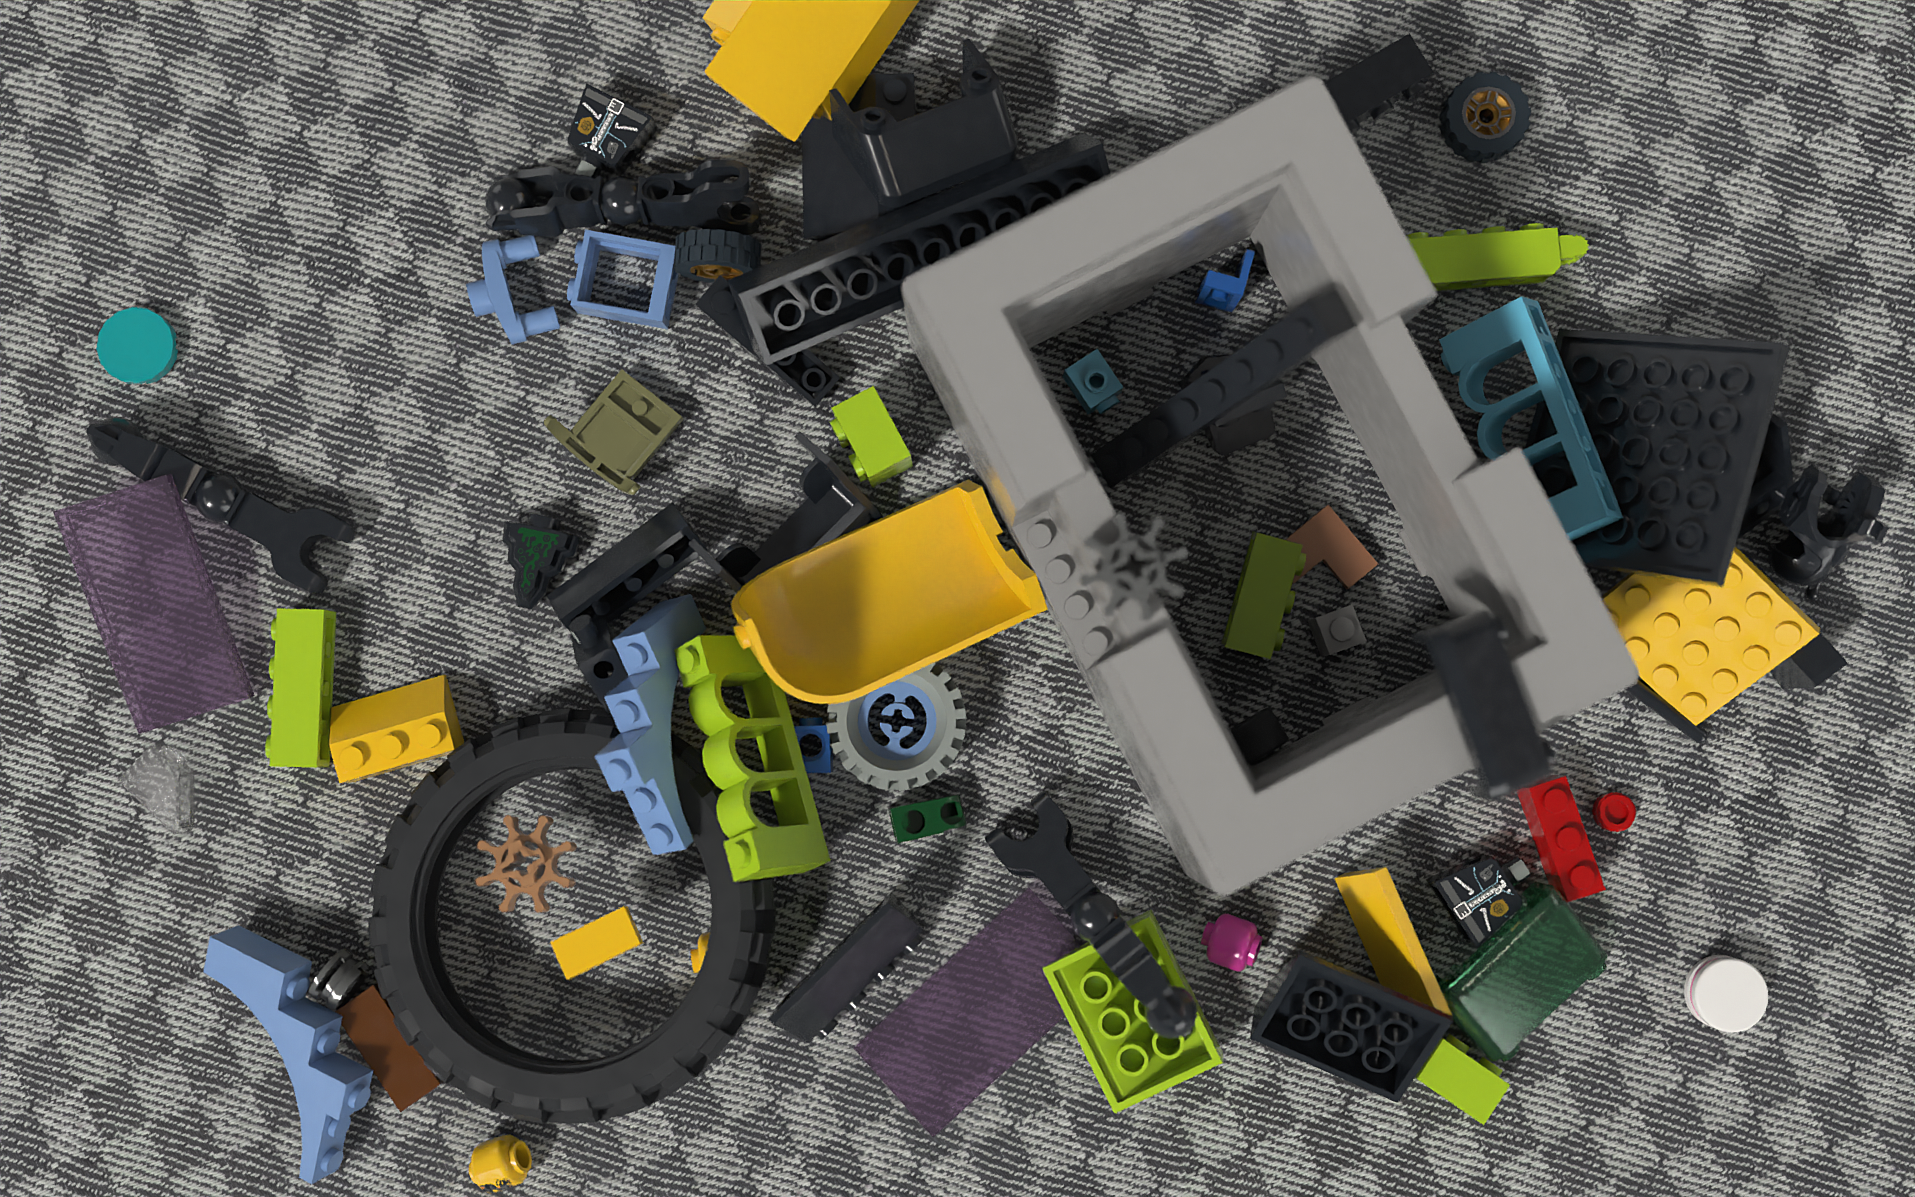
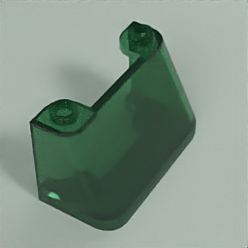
(1522, 973)

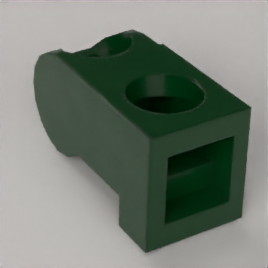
(926, 818)

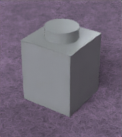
(1337, 631)

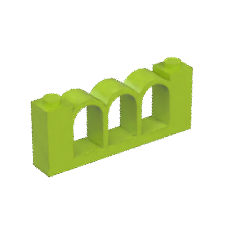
(753, 848)

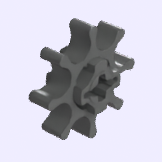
(1128, 546)

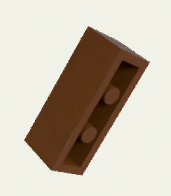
(395, 1064)

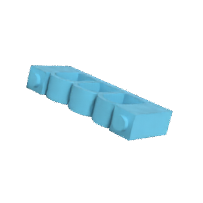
(1497, 337)

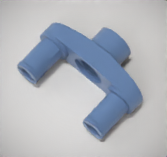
(494, 294)

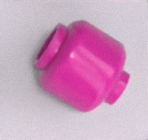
(1232, 942)

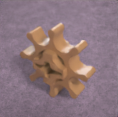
(514, 854)

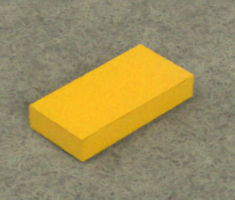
(596, 942)

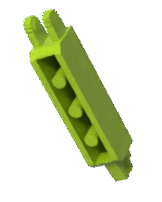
(1495, 256)

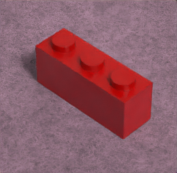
(1561, 838)

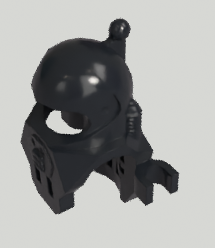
(1823, 541)

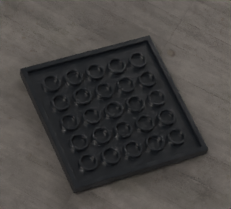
(1677, 441)

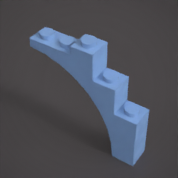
(642, 709)
(305, 1034)

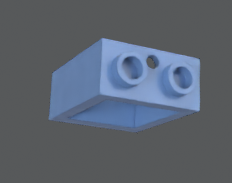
(664, 285)

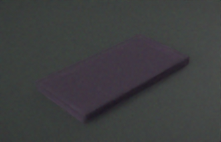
(154, 603)
(972, 1015)

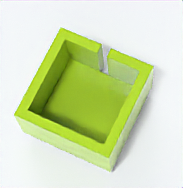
(872, 436)

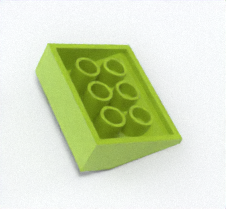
(1113, 1027)

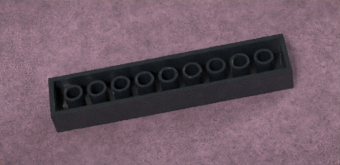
(863, 269)

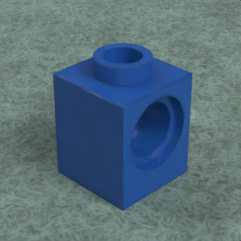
(824, 760)

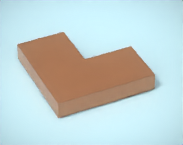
(1331, 541)

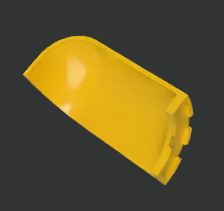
(886, 598)

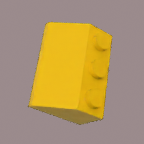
(394, 730)

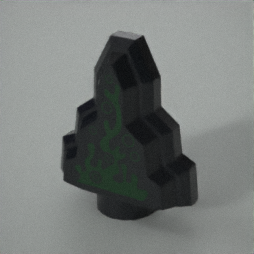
(537, 554)

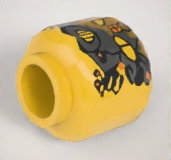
(500, 1163)

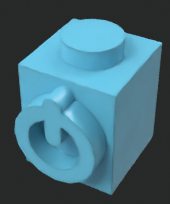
(1093, 383)

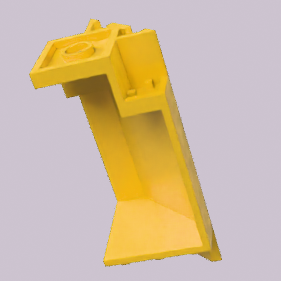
(792, 52)

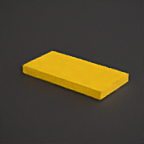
(1389, 935)

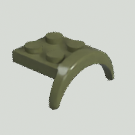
(619, 432)

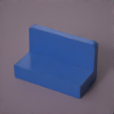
(1224, 290)

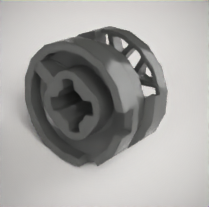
(339, 980)

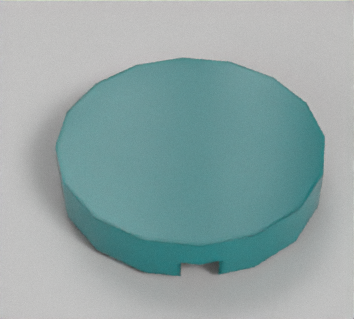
(137, 346)

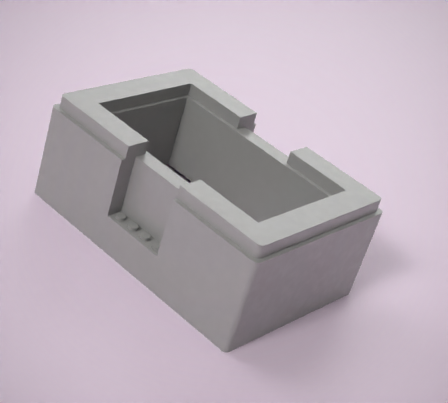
(1481, 533)

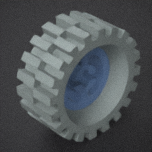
(892, 765)

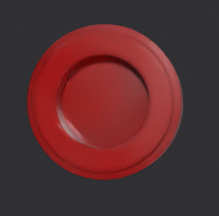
(1614, 811)

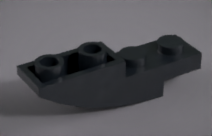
(799, 371)

